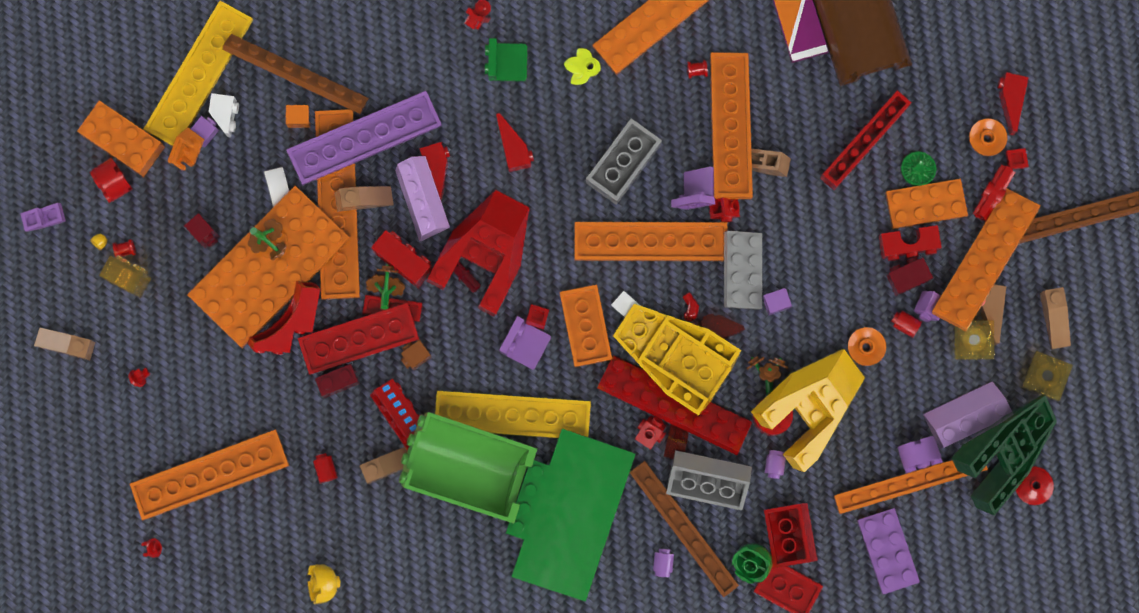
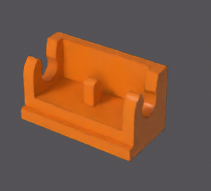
(186, 149)

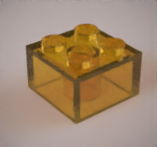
(127, 277)

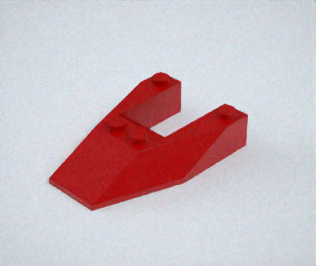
(490, 239)

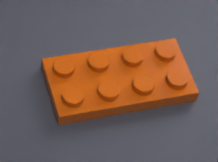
(926, 204)
(585, 326)

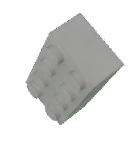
(623, 161)
(709, 480)

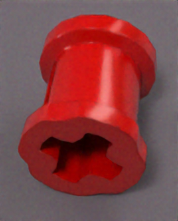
(697, 69)
(124, 248)

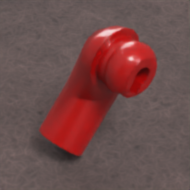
(693, 307)

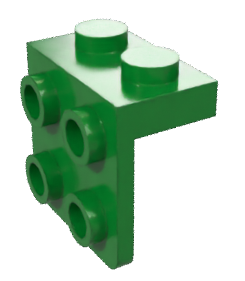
(506, 61)

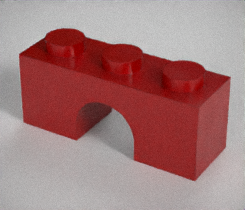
(893, 246)

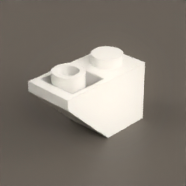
(223, 111)

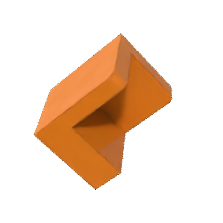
(297, 116)

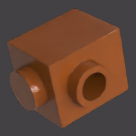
(414, 355)

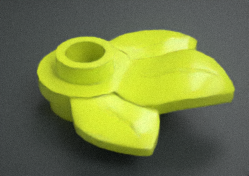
(579, 66)

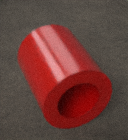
(906, 323)
(325, 468)

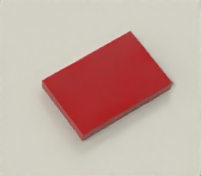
(789, 589)

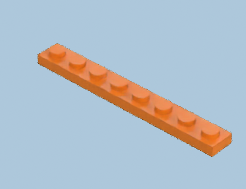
(897, 486)

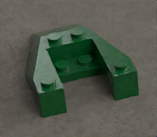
(1016, 442)

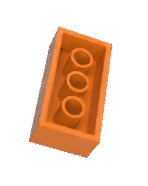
(121, 138)

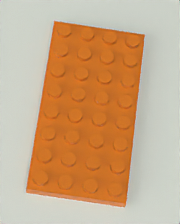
(250, 287)

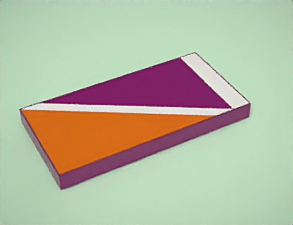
(800, 29)

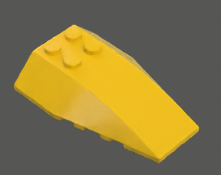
(678, 355)

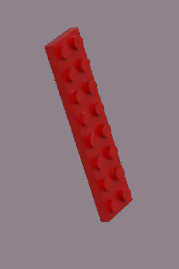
(640, 390)

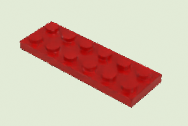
(358, 338)

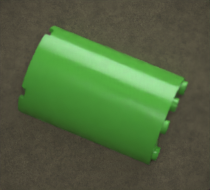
(466, 466)

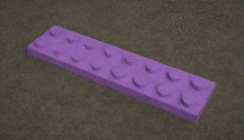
(363, 138)

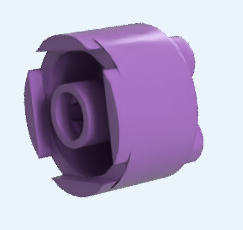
(919, 454)

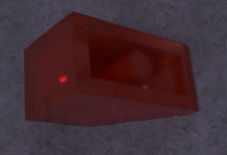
(721, 325)
(676, 440)

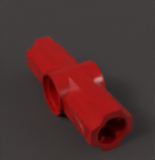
(993, 192)

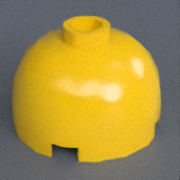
(323, 583)

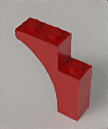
(297, 318)

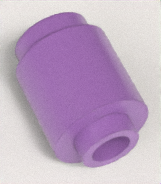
(775, 464)
(663, 563)

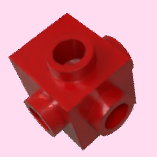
(725, 209)
(651, 431)

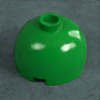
(752, 563)

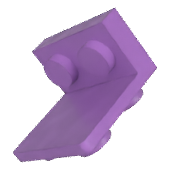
(697, 189)
(525, 343)

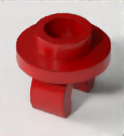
(138, 377)
(153, 548)

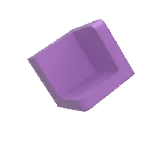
(777, 301)

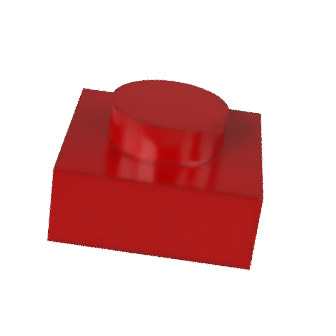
(1017, 158)
(537, 316)

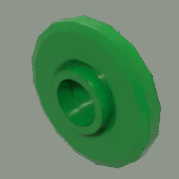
(918, 168)

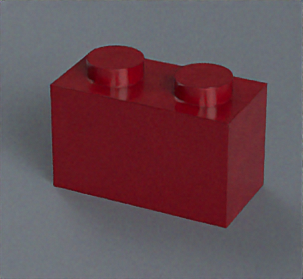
(202, 231)
(909, 276)
(337, 381)

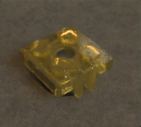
(976, 341)
(1047, 376)

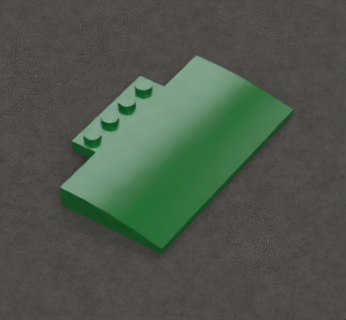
(568, 513)

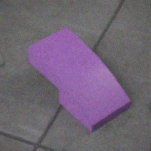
(43, 217)

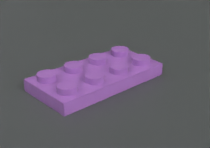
(888, 551)

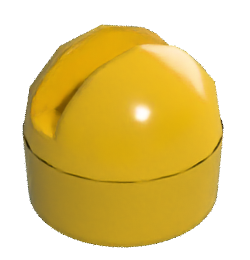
(99, 241)

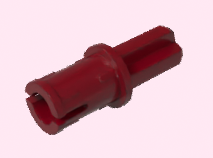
(465, 276)

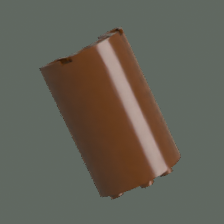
(862, 37)

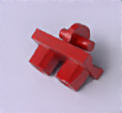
(478, 15)

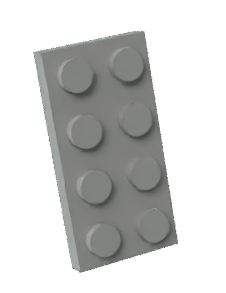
(742, 270)

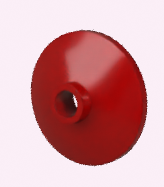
(1036, 496)

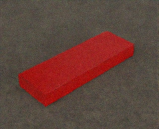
(373, 305)

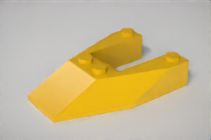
(820, 396)

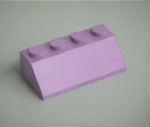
(421, 197)
(967, 414)

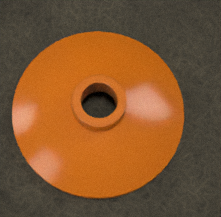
(994, 131)
(876, 344)

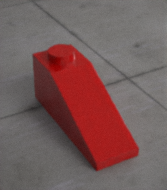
(1012, 96)
(515, 149)
(437, 161)

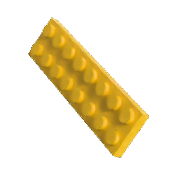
(197, 74)
(515, 414)

